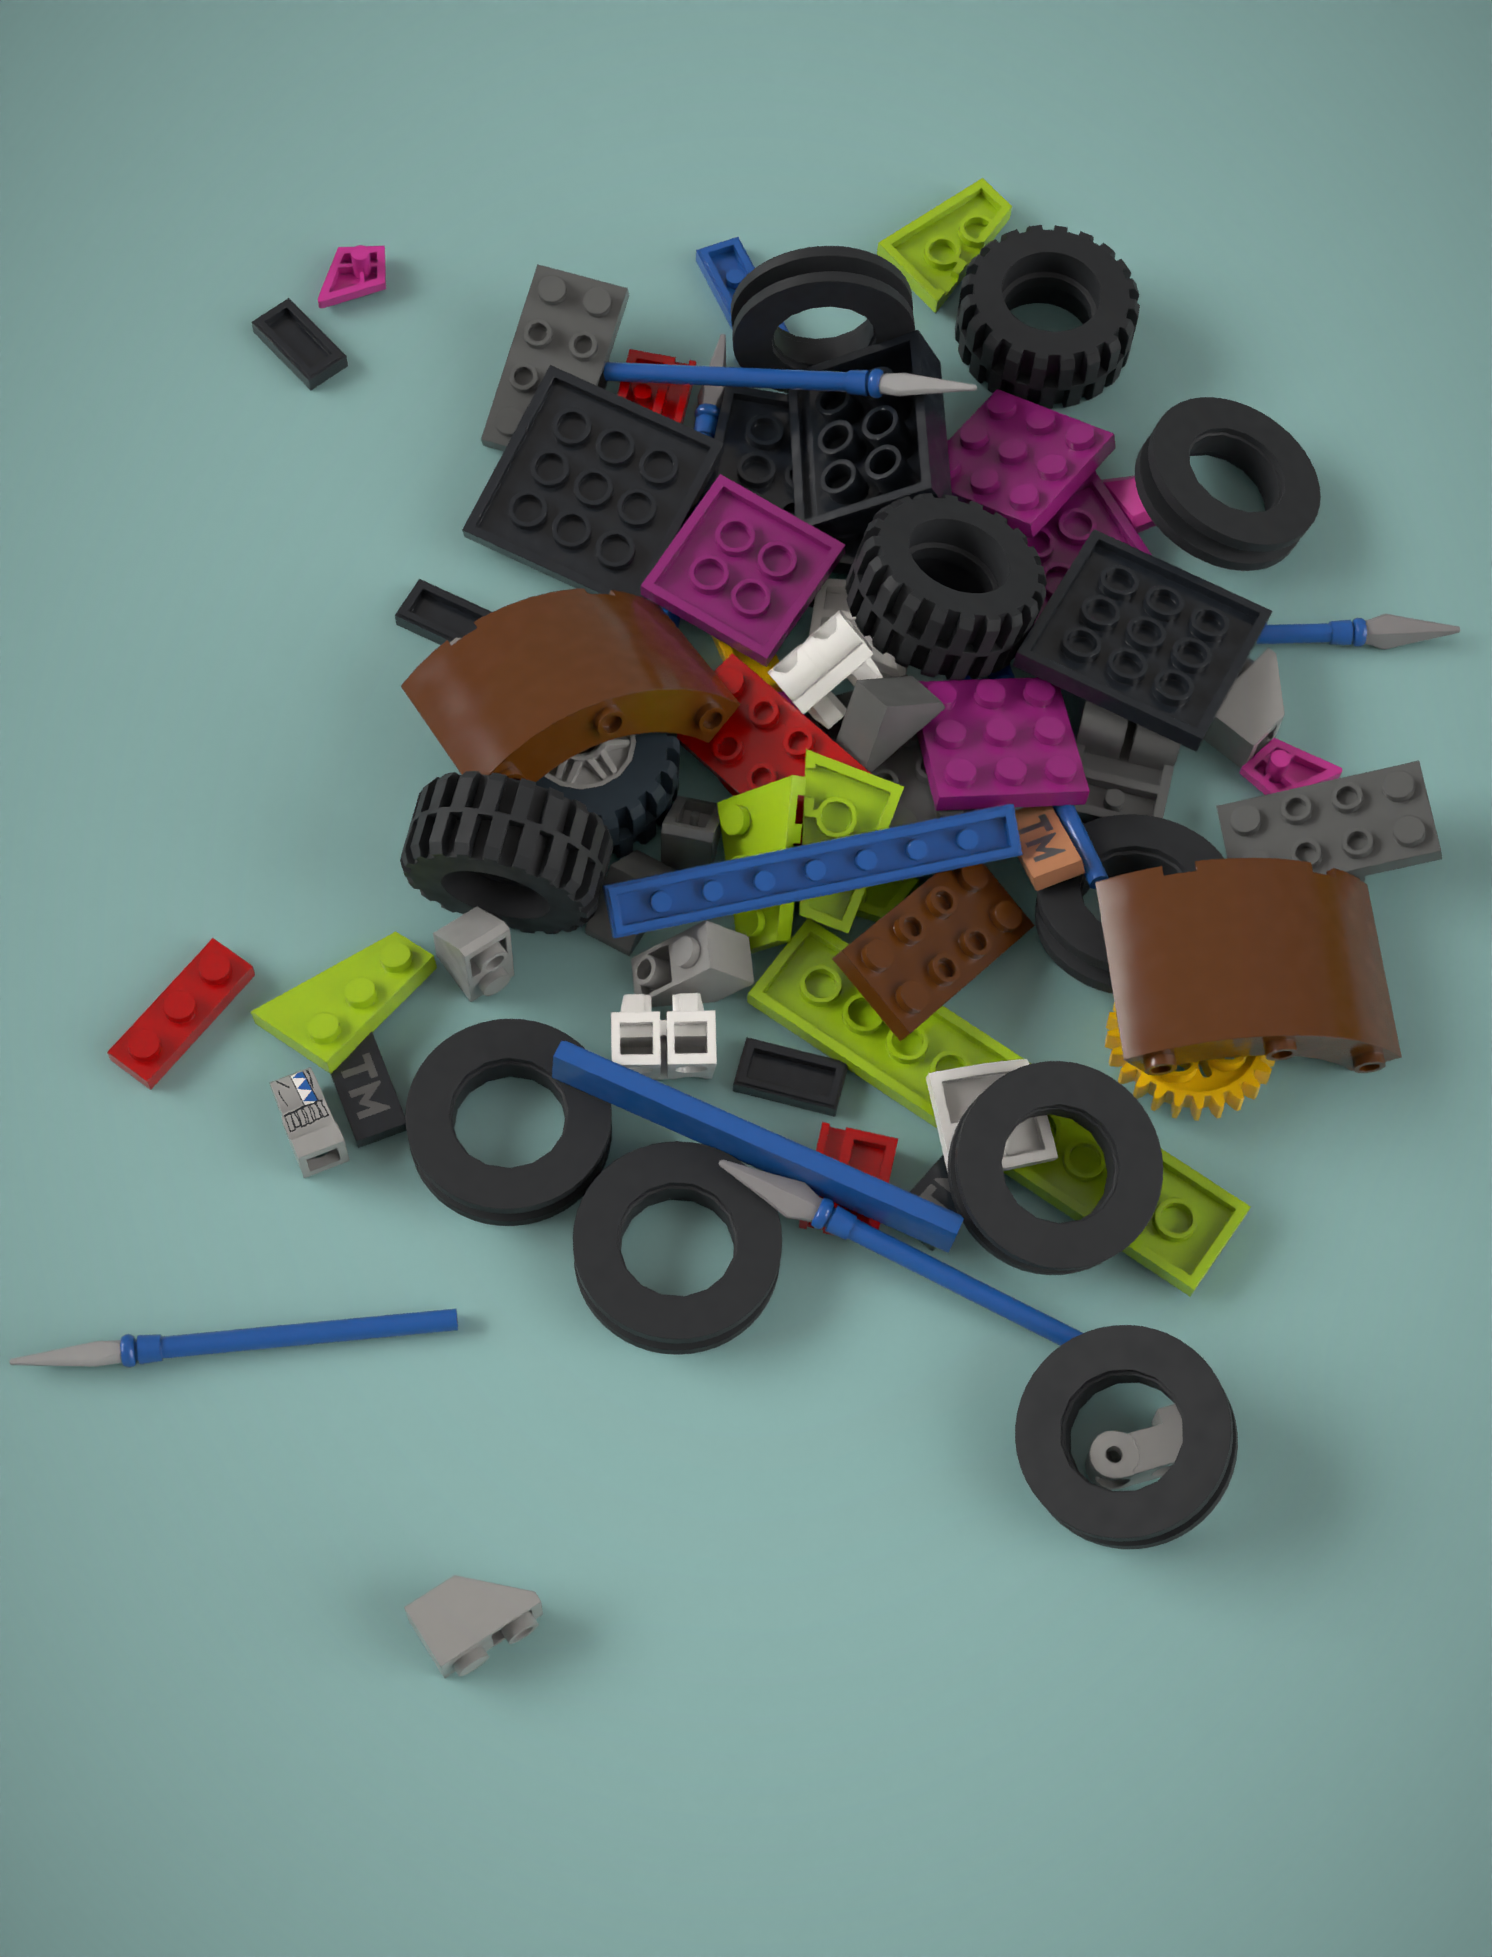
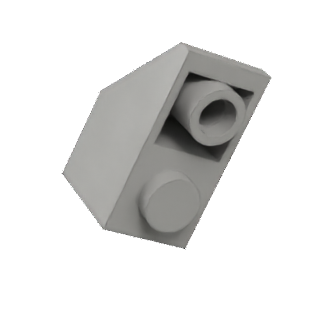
(1250, 711)
(476, 953)
(698, 960)
(470, 1617)

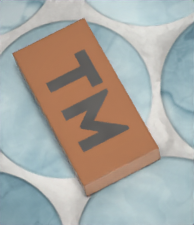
(1046, 847)

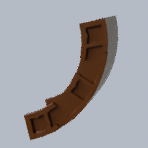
(564, 678)
(1246, 965)

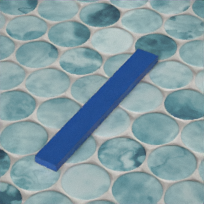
(812, 870)
(756, 1145)

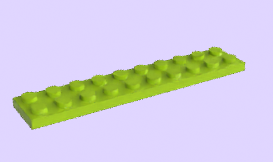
(824, 1008)

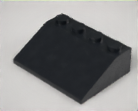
(866, 450)

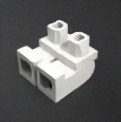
(821, 664)
(665, 1048)

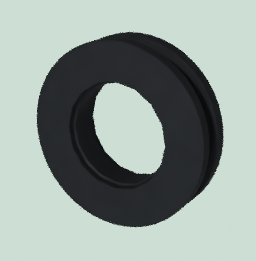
(811, 280)
(1200, 521)
(1123, 846)
(1118, 1127)
(494, 1192)
(671, 1321)
(1070, 1380)

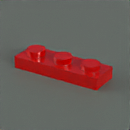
(181, 1013)

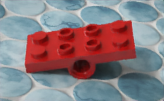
(761, 738)

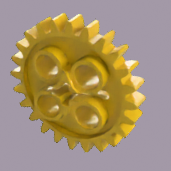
(1224, 1081)

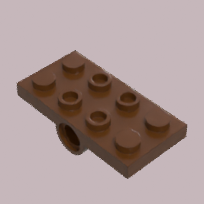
(932, 945)

